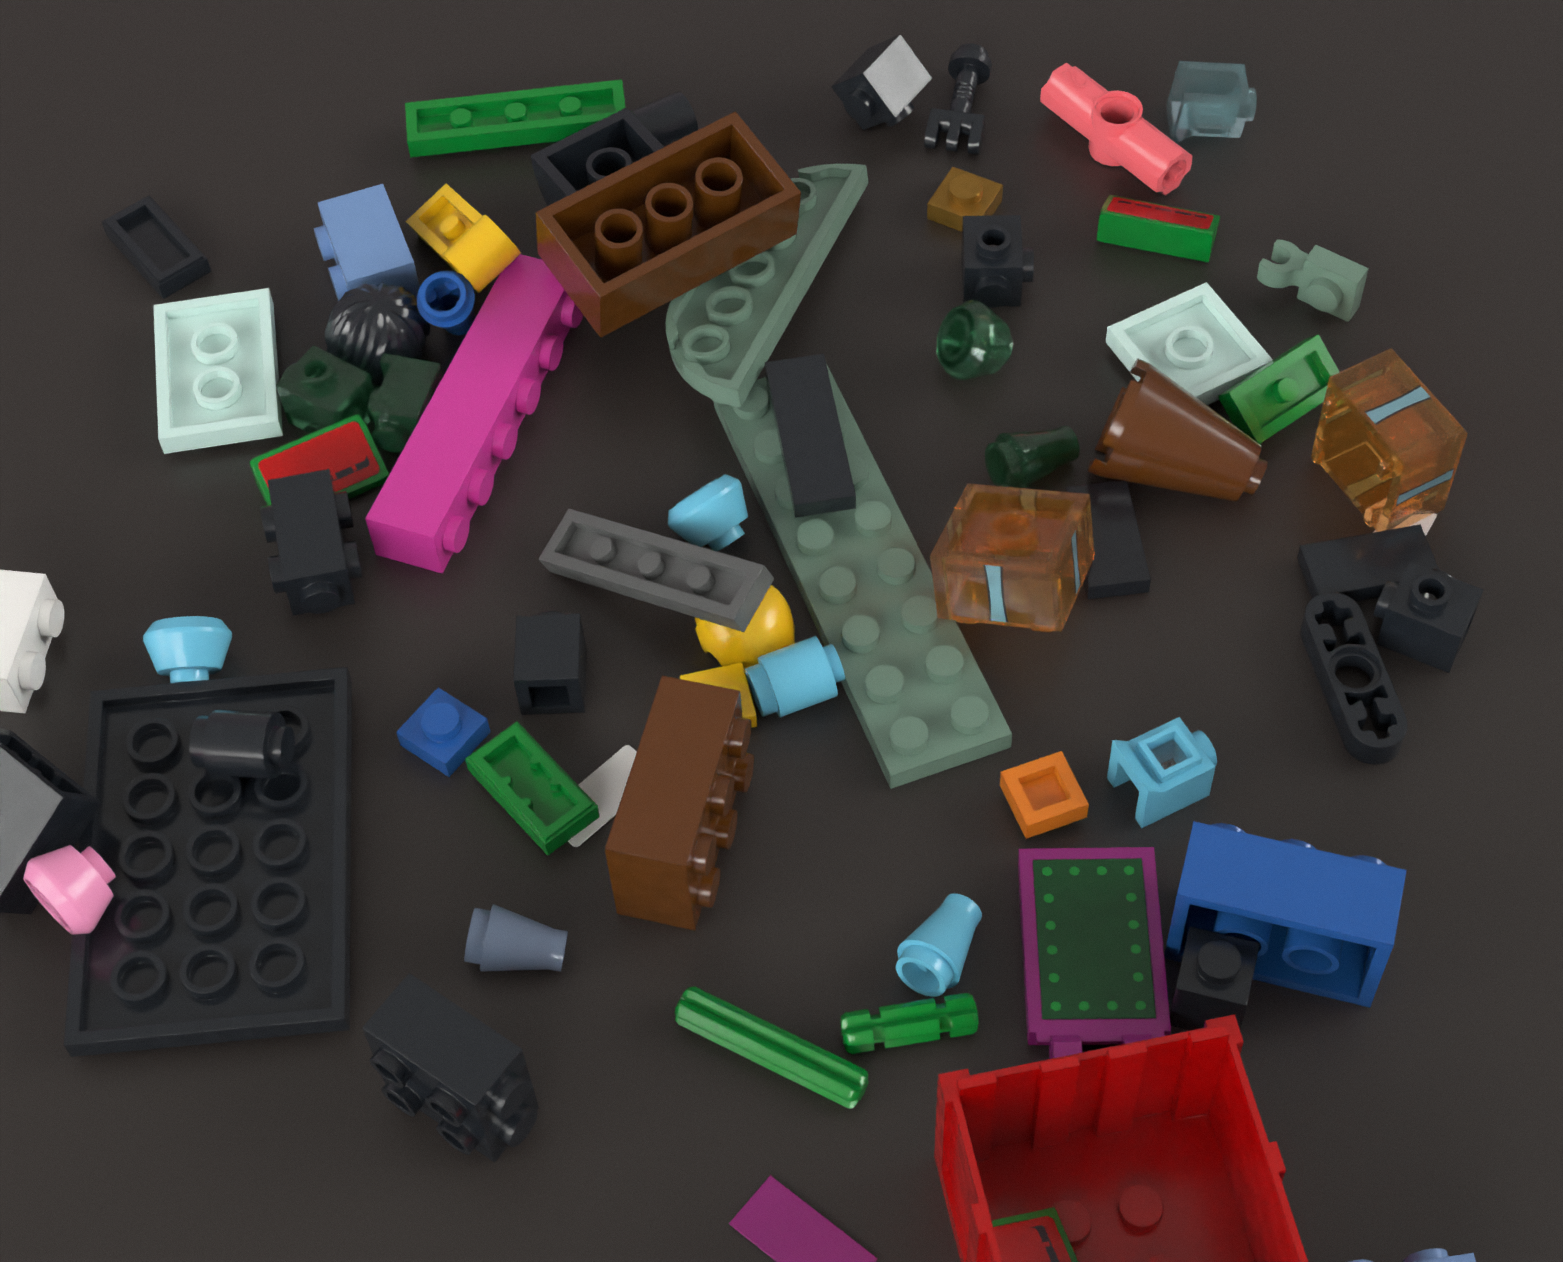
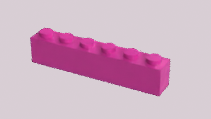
(473, 418)

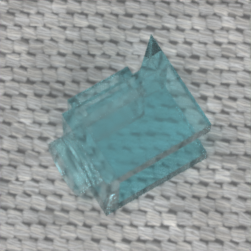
(1209, 100)

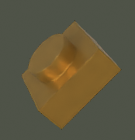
(961, 196)

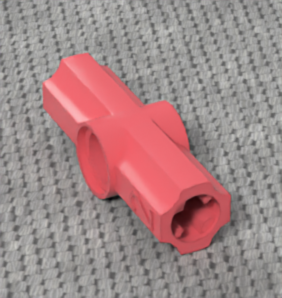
(1116, 129)

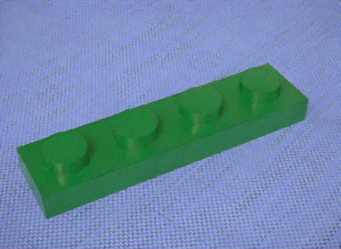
(508, 117)

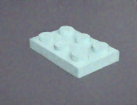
(216, 371)

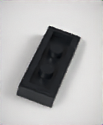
(810, 436)

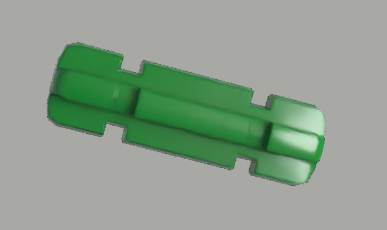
(909, 1023)

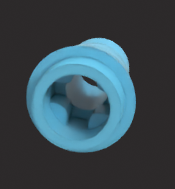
(937, 950)

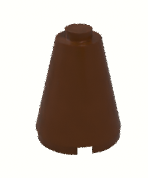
(1175, 441)

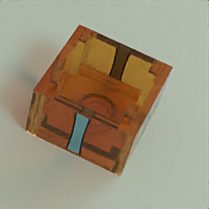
(1388, 442)
(1013, 557)

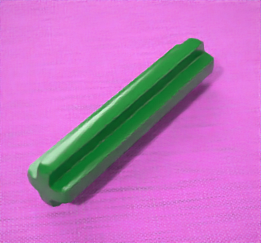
(771, 1047)

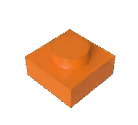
(1043, 794)

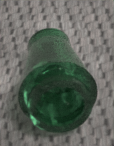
(1028, 456)

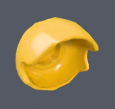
(768, 631)

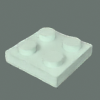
(1191, 342)

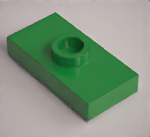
(532, 788)

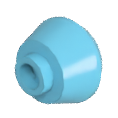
(711, 514)
(188, 647)

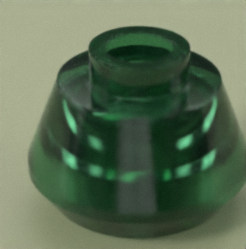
(973, 341)

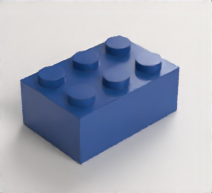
(1316, 913)

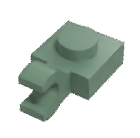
(1323, 277)

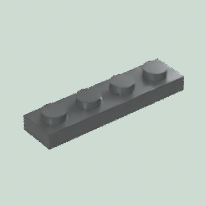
(657, 569)

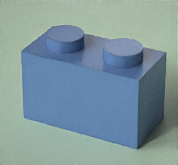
(364, 242)

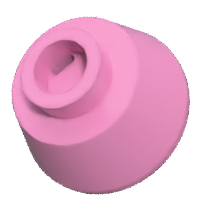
(71, 886)

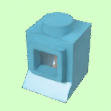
(1166, 767)

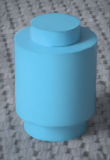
(795, 677)

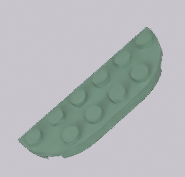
(734, 321)

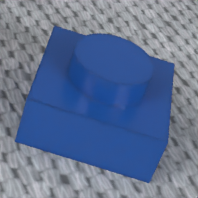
(443, 732)

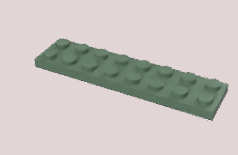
(875, 603)

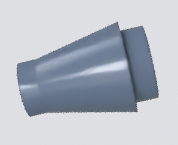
(513, 942)

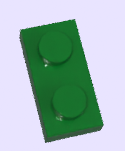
(1280, 390)

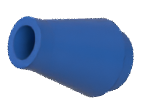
(447, 302)

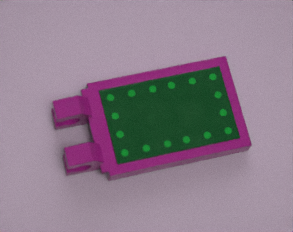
(1091, 947)

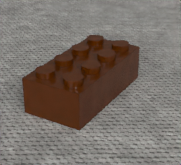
(667, 223)

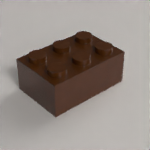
(679, 803)

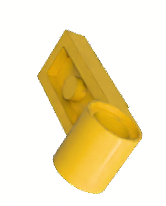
(463, 237)

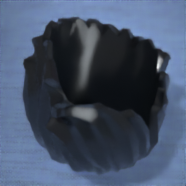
(373, 323)

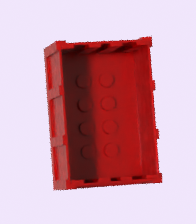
(1133, 1144)

